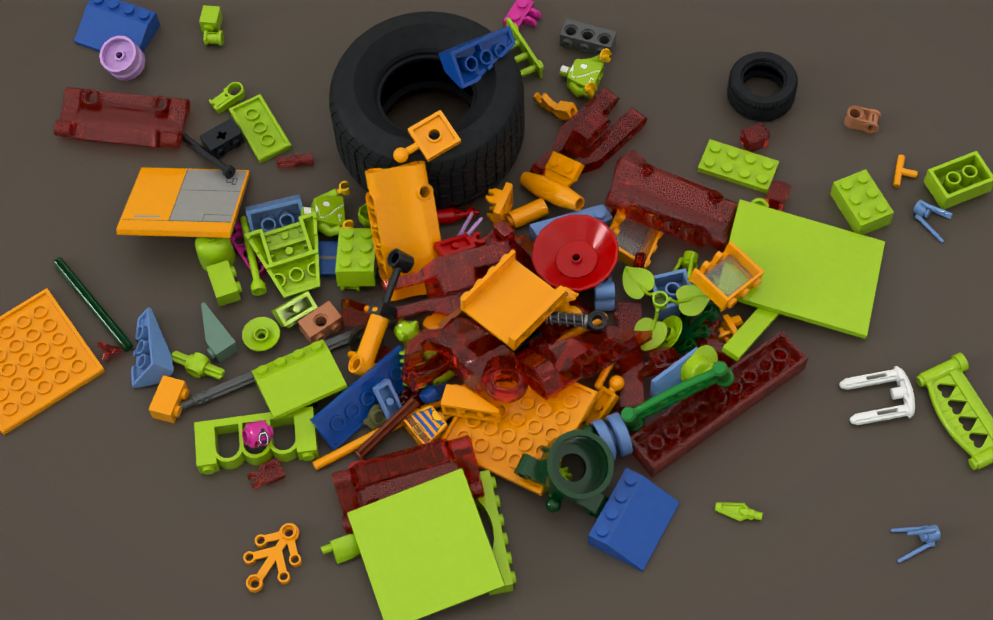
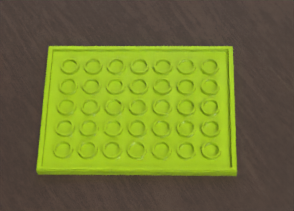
(809, 268)

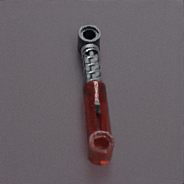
(575, 320)

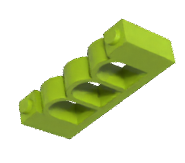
(207, 434)

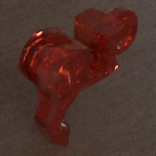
(464, 350)

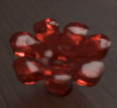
(108, 350)

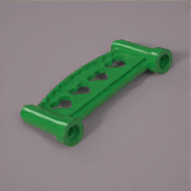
(719, 375)

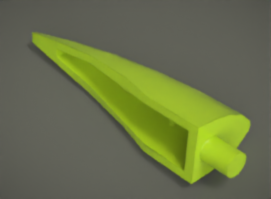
(343, 548)

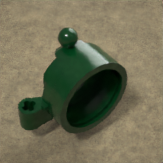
(584, 492)

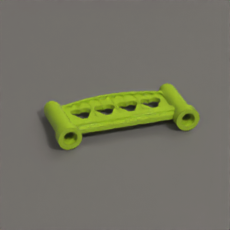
(951, 374)

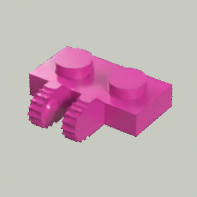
(523, 13)

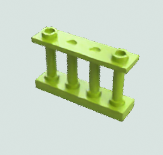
(536, 65)

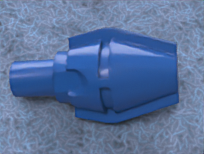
(432, 393)

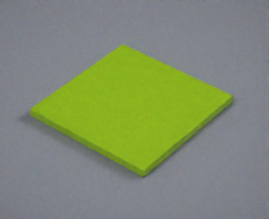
(426, 548)

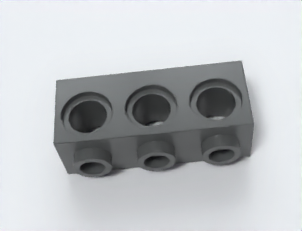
(586, 37)

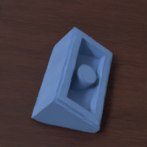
(387, 397)

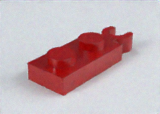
(458, 244)

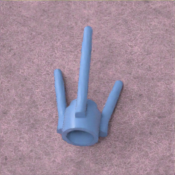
(924, 209)
(926, 533)

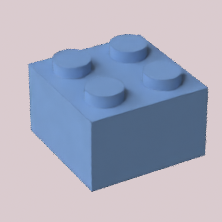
(670, 283)

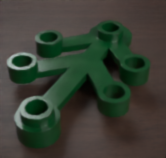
(688, 333)

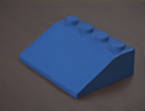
(115, 18)
(633, 520)

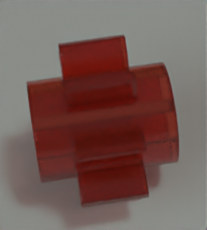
(407, 394)

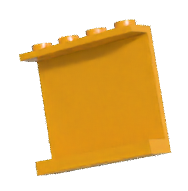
(511, 301)

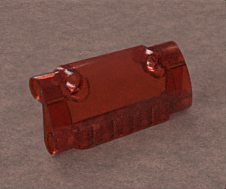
(404, 469)

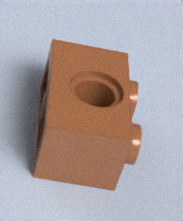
(324, 314)

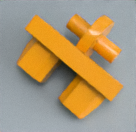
(729, 327)

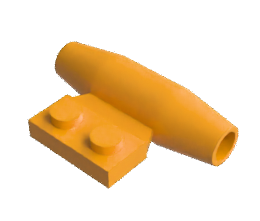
(554, 186)

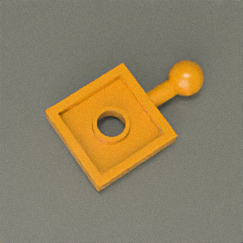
(430, 148)

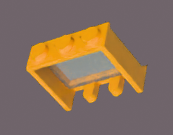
(634, 238)
(727, 276)

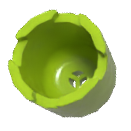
(214, 251)

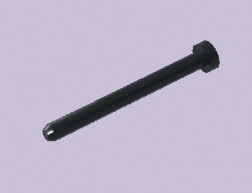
(228, 171)

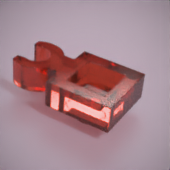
(269, 472)

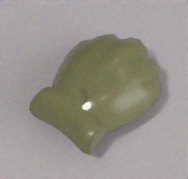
(375, 417)

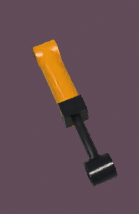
(380, 315)

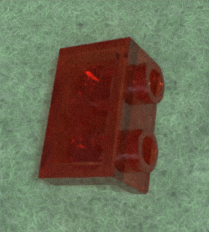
(659, 361)

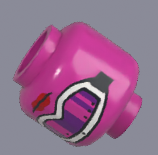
(257, 434)

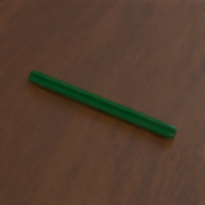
(93, 304)

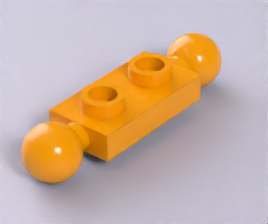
(605, 400)

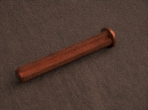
(386, 428)

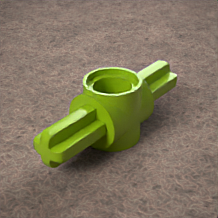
(197, 365)

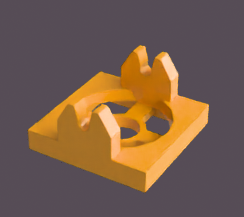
(502, 203)

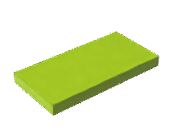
(260, 128)

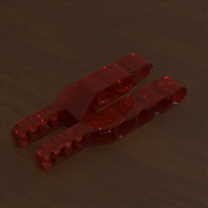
(587, 127)
(446, 276)

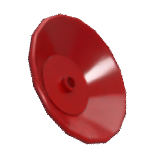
(575, 238)

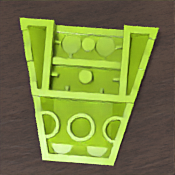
(290, 255)

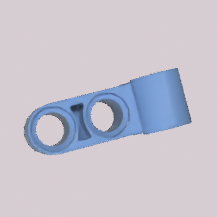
(605, 295)

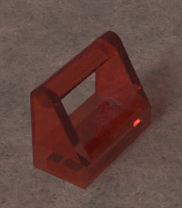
(353, 312)

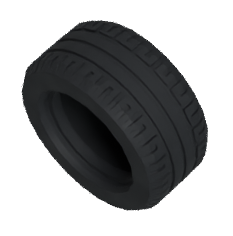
(768, 66)

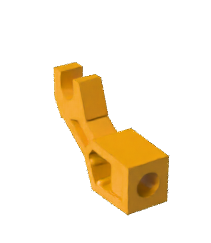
(562, 110)

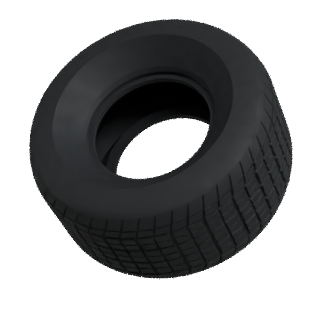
(403, 59)

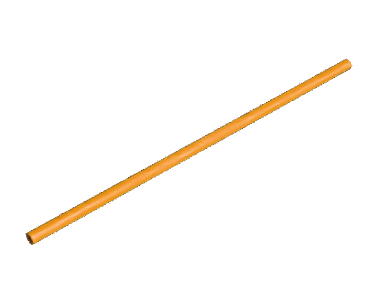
(349, 448)

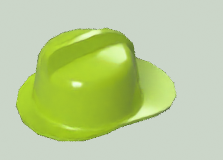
(699, 362)

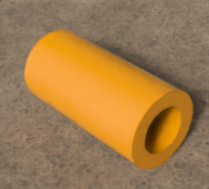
(527, 213)

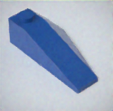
(473, 58)

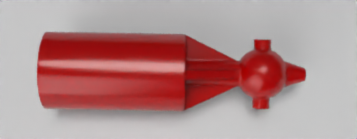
(451, 215)

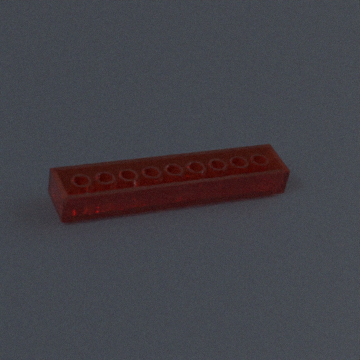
(714, 407)

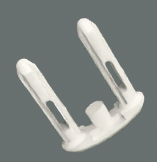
(903, 391)

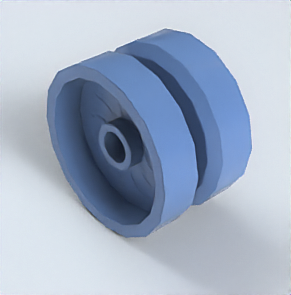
(614, 433)

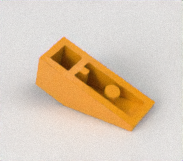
(464, 403)

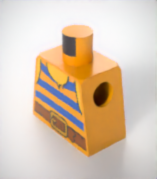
(426, 425)

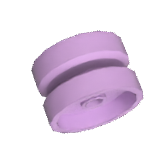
(122, 58)

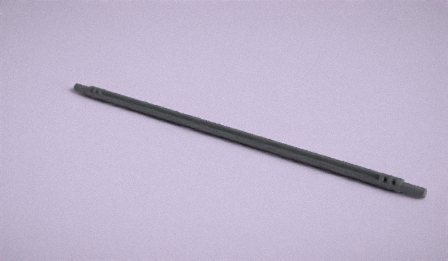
(247, 378)

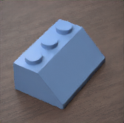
(274, 213)
(669, 378)

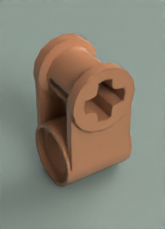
(861, 118)

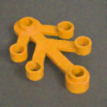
(274, 554)

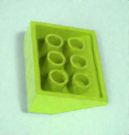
(299, 379)

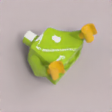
(586, 74)
(330, 211)

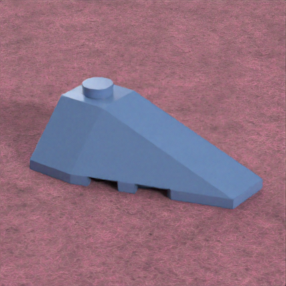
(151, 353)

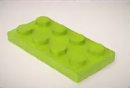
(738, 166)

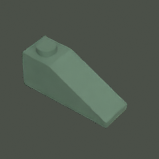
(217, 338)

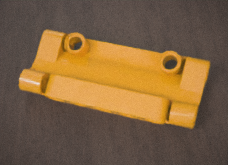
(402, 219)

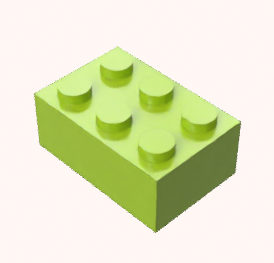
(959, 180)
(861, 202)
(355, 258)

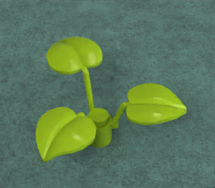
(640, 281)

